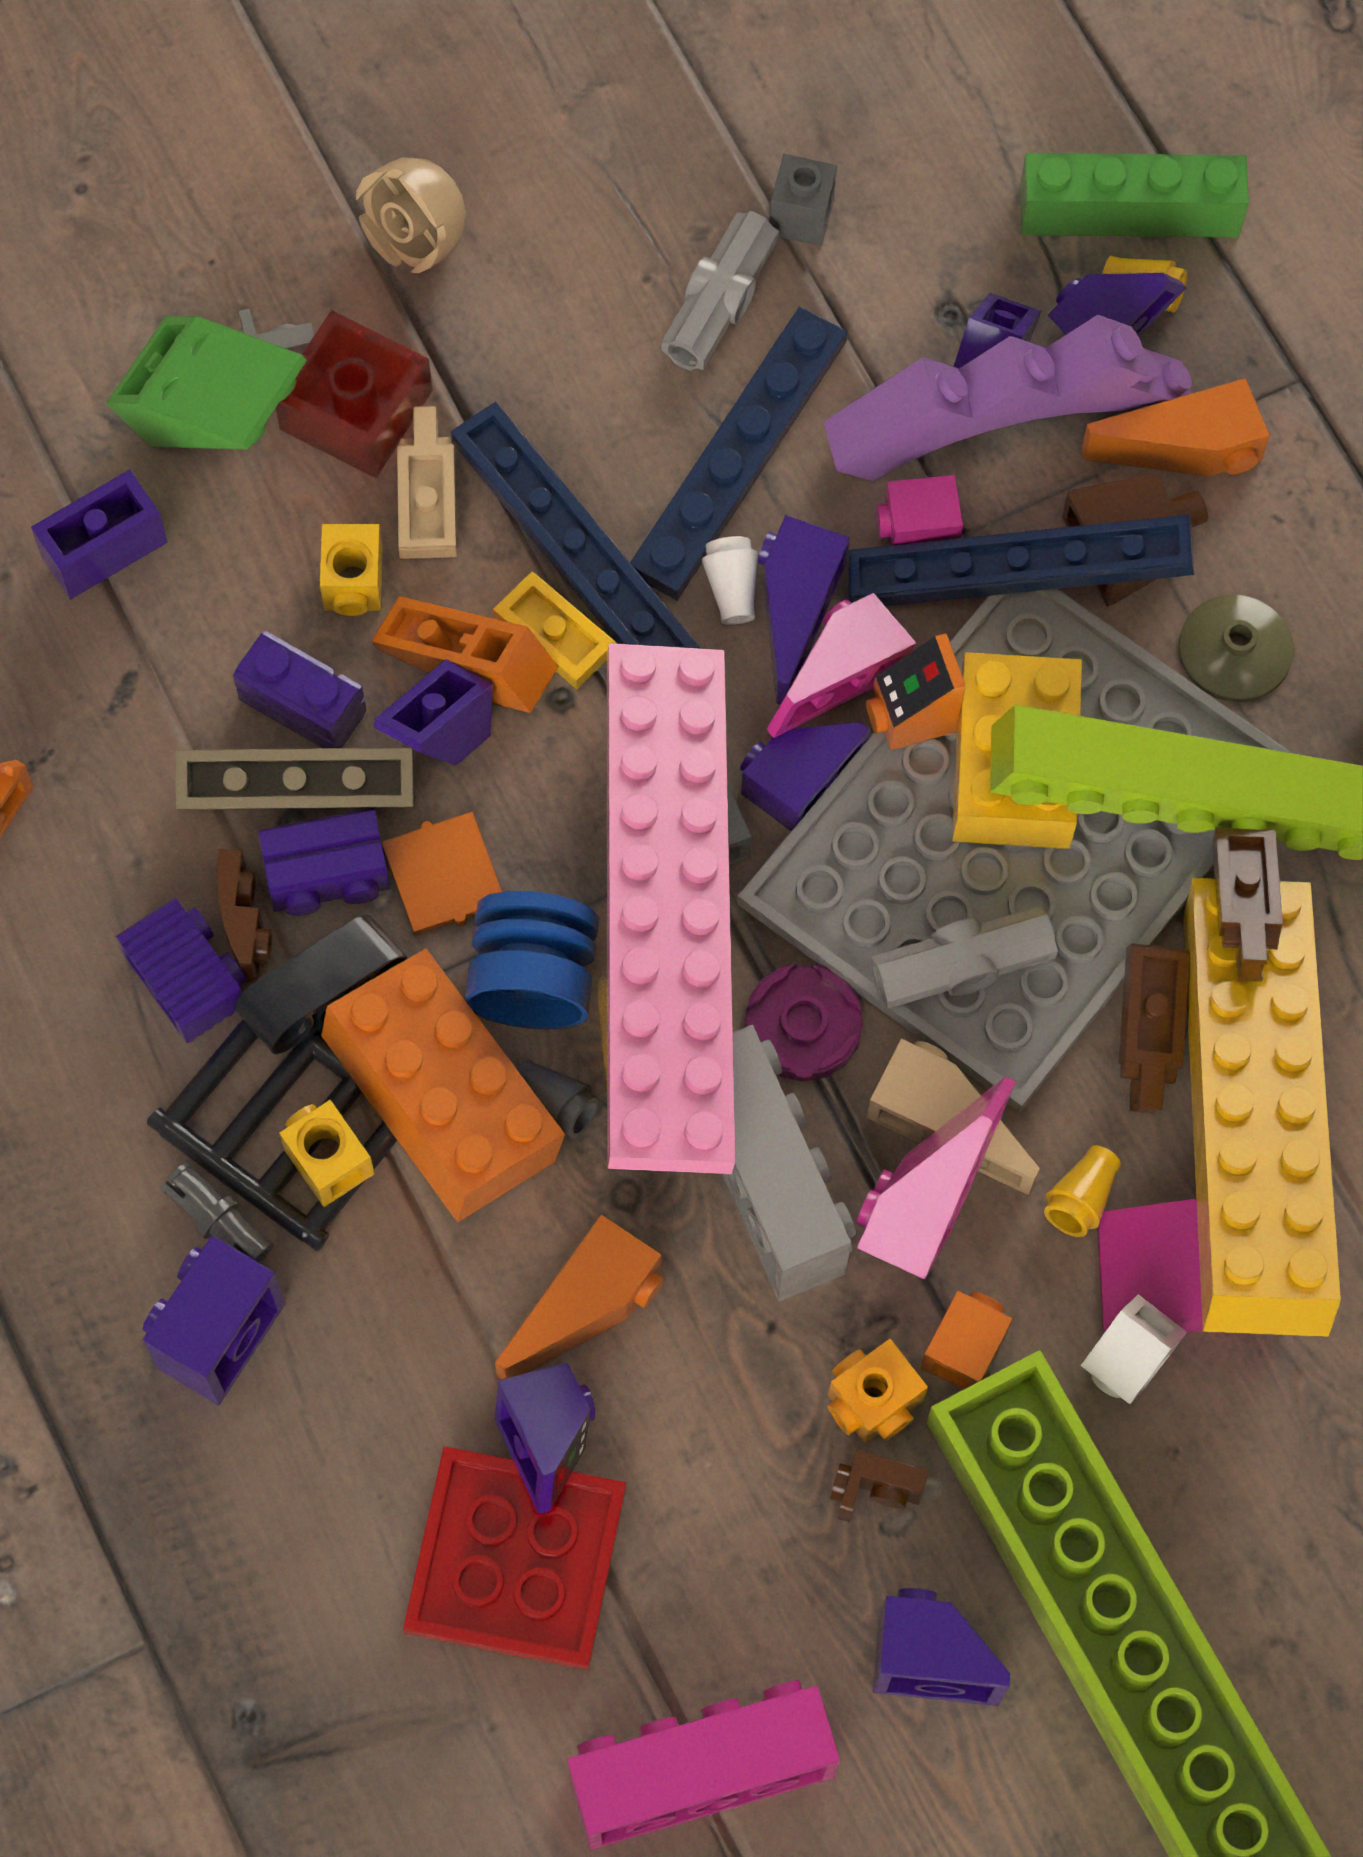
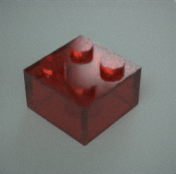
(355, 394)

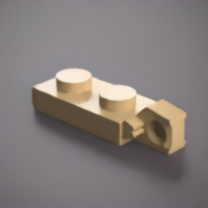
(426, 491)

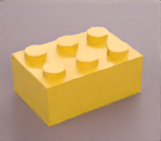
(991, 689)

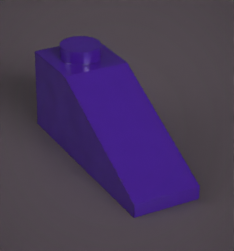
(799, 583)

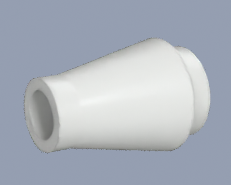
(732, 576)

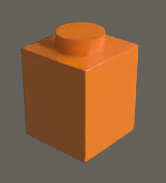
(967, 1340)

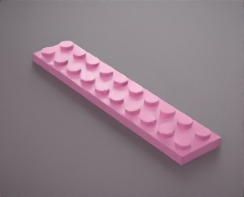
(668, 912)

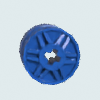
(532, 960)

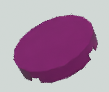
(808, 1019)

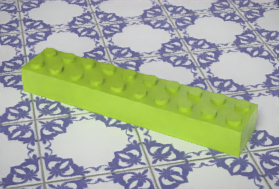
(1117, 1620)

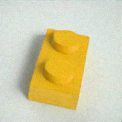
(561, 629)

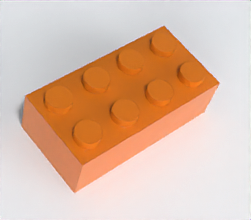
(442, 1084)

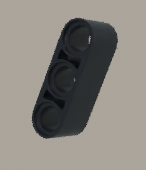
(294, 997)

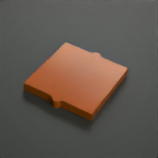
(441, 872)

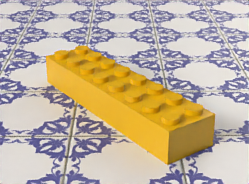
(1260, 1128)

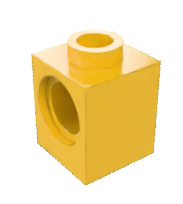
(351, 547)
(330, 1176)

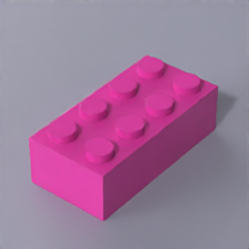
(703, 1765)

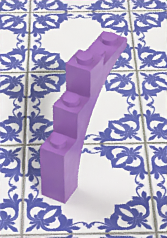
(1011, 383)

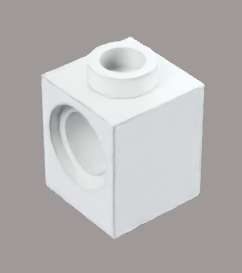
(1132, 1350)

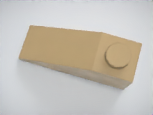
(925, 1092)

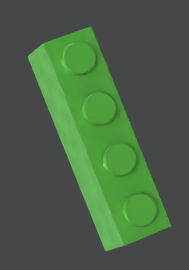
(1133, 195)

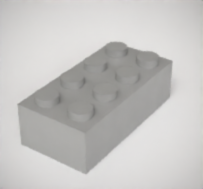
(779, 1180)

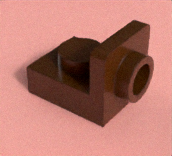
(889, 1481)

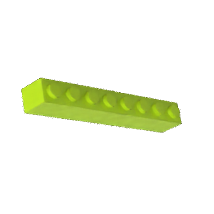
(1176, 779)

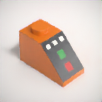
(918, 695)

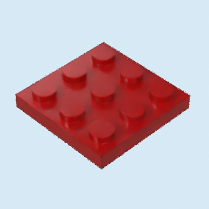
(514, 1577)

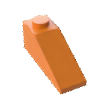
(1189, 434)
(485, 646)
(589, 1295)

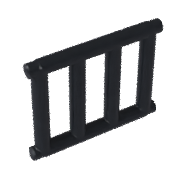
(217, 1158)

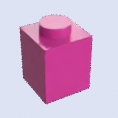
(920, 511)

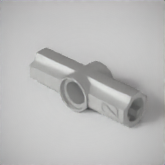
(720, 291)
(964, 957)

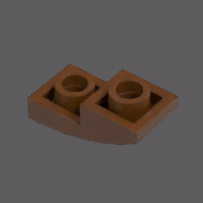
(242, 922)

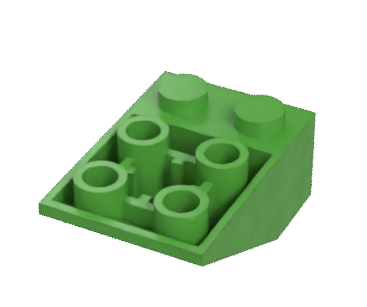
(204, 385)

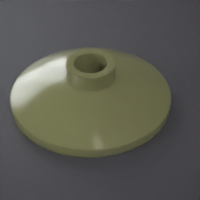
(1230, 669)

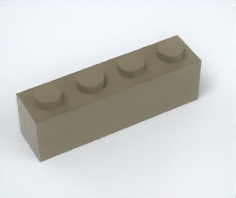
(294, 778)

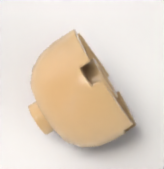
(412, 212)

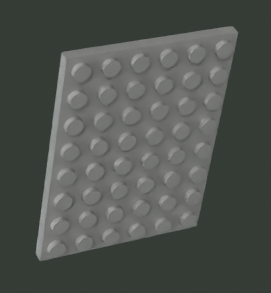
(881, 869)

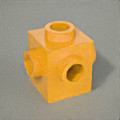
(884, 1374)

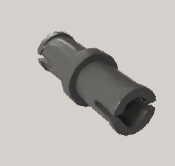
(214, 1213)

